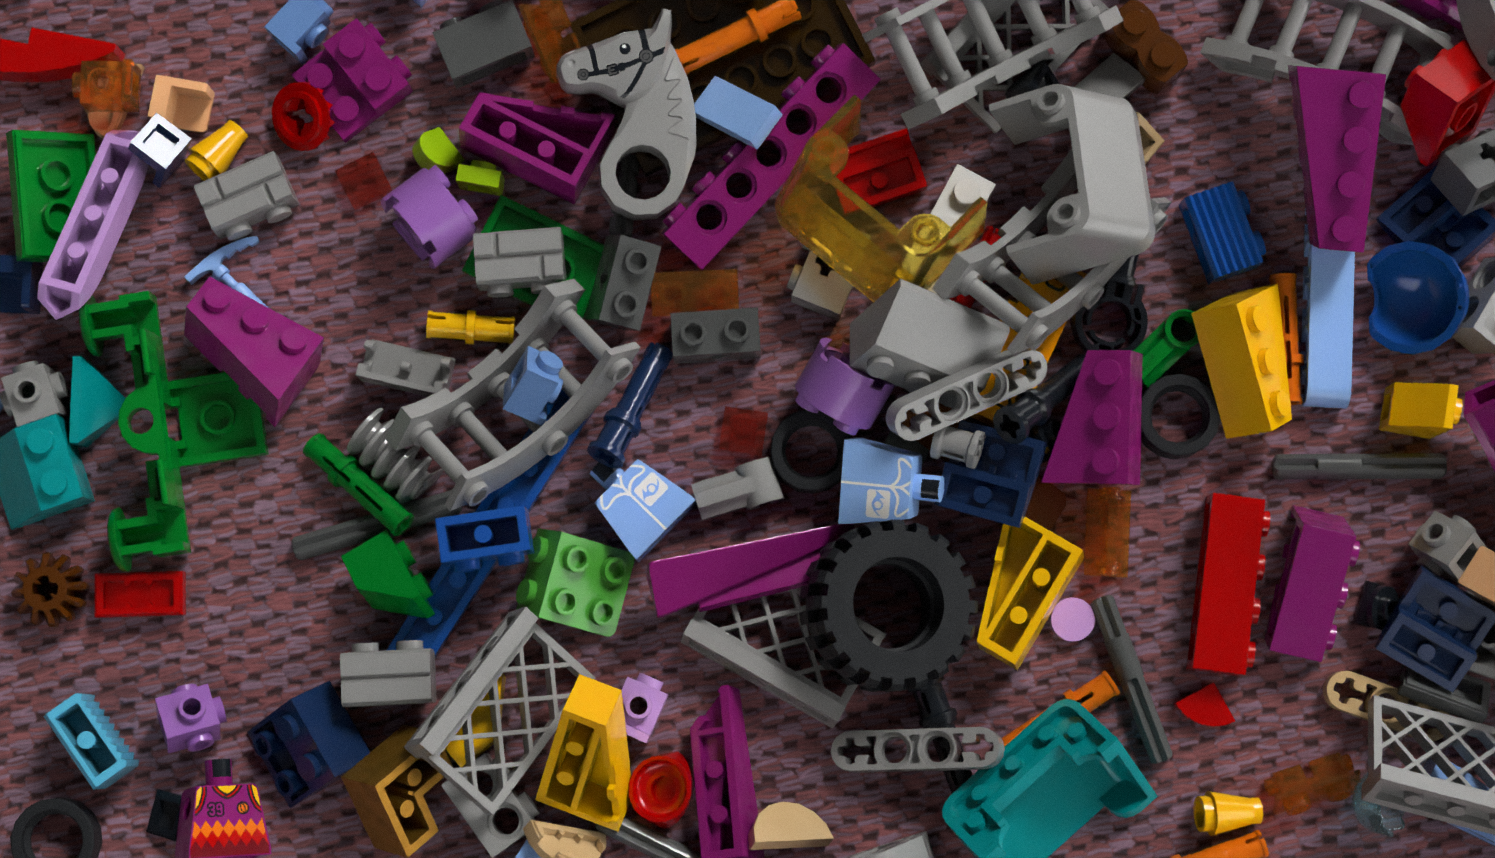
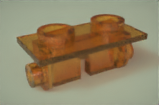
(545, 26)
(694, 291)
(1107, 532)
(1329, 781)

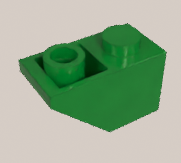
(386, 579)

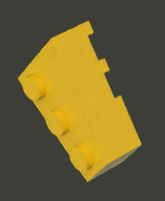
(1246, 360)
(1024, 588)
(589, 757)

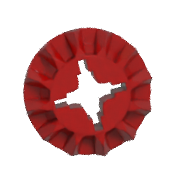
(291, 127)

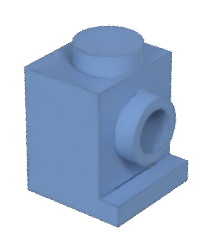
(300, 25)
(533, 384)

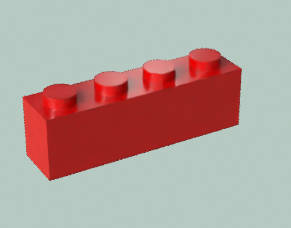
(1227, 584)

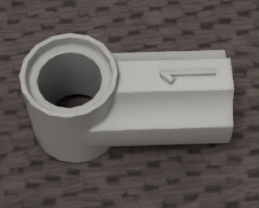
(743, 488)

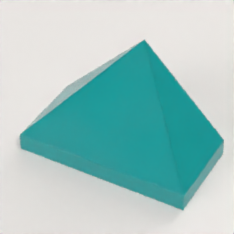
(93, 403)

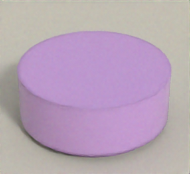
(1072, 619)

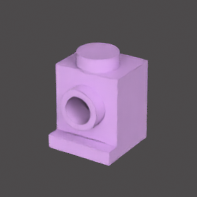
(642, 725)

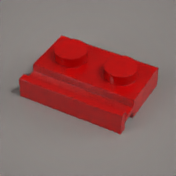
(884, 169)

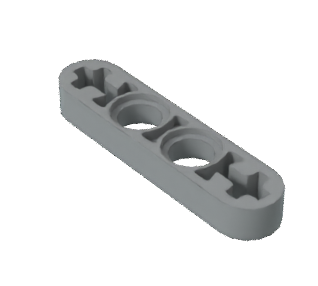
(968, 398)
(917, 749)

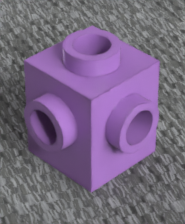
(190, 718)

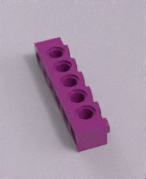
(701, 245)

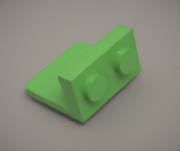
(575, 582)

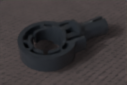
(1128, 300)

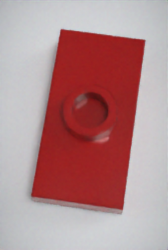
(140, 594)

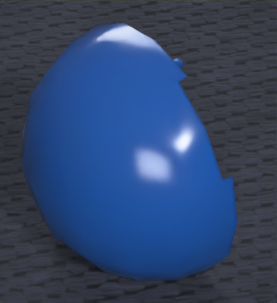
(1416, 297)

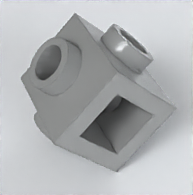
(34, 393)
(1445, 545)

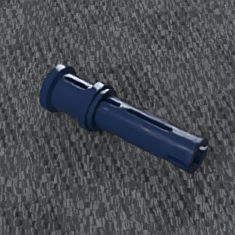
(624, 420)

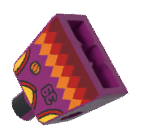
(221, 818)

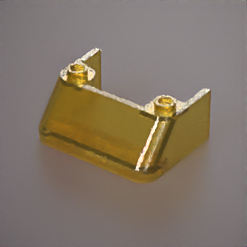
(851, 232)

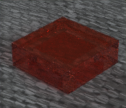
(364, 181)
(743, 431)

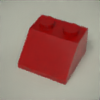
(1445, 100)

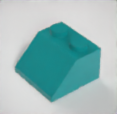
(41, 472)

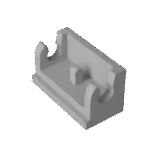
(405, 368)

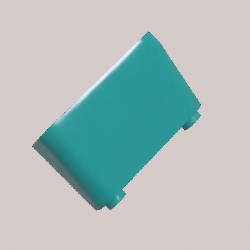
(1047, 787)

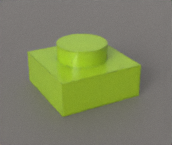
(480, 178)

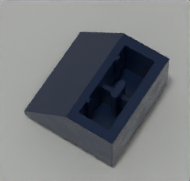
(308, 743)

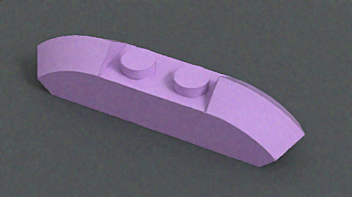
(93, 226)

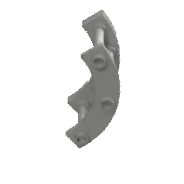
(1239, 57)
(1001, 62)
(988, 262)
(421, 420)

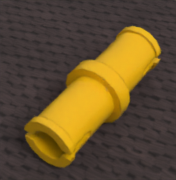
(470, 327)

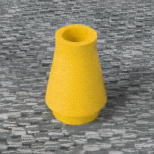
(216, 151)
(1225, 812)

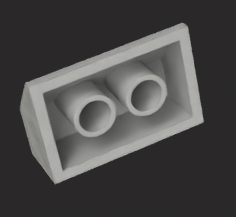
(922, 338)

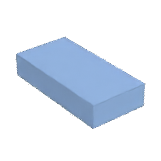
(736, 112)

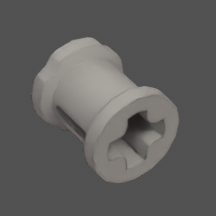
(958, 445)

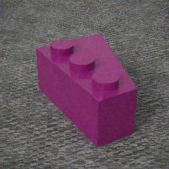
(537, 142)
(253, 345)
(1101, 424)
(1311, 584)

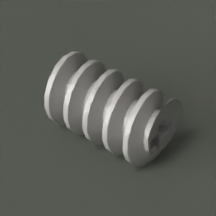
(399, 466)

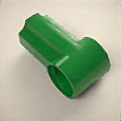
(1162, 350)

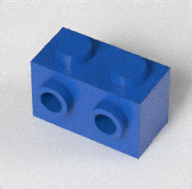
(485, 536)

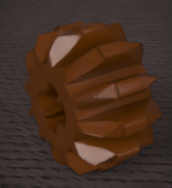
(42, 606)

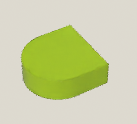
(436, 149)

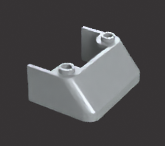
(1113, 203)

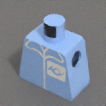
(883, 483)
(640, 505)

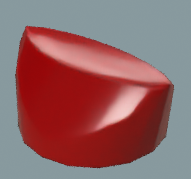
(661, 789)

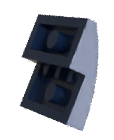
(1430, 218)
(1001, 481)
(1436, 629)

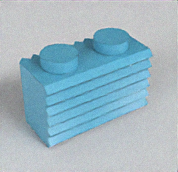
(91, 740)

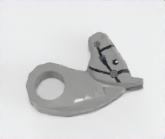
(659, 118)

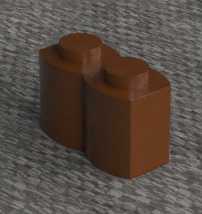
(1146, 47)

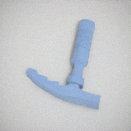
(219, 271)

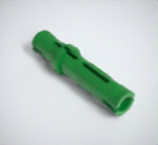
(344, 472)

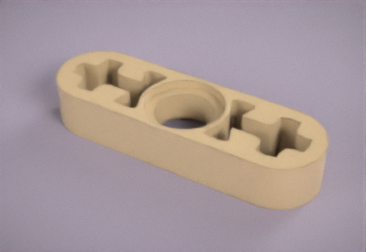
(1358, 684)

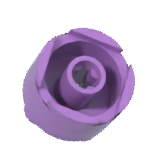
(431, 216)
(840, 390)

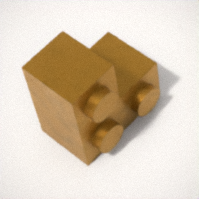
(389, 794)

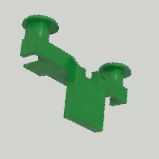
(213, 419)

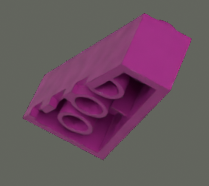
(1337, 150)

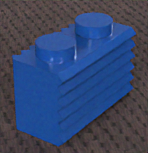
(1222, 232)

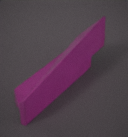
(737, 571)
(723, 779)

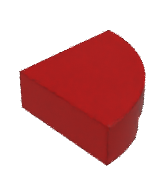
(1205, 707)

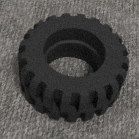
(942, 597)

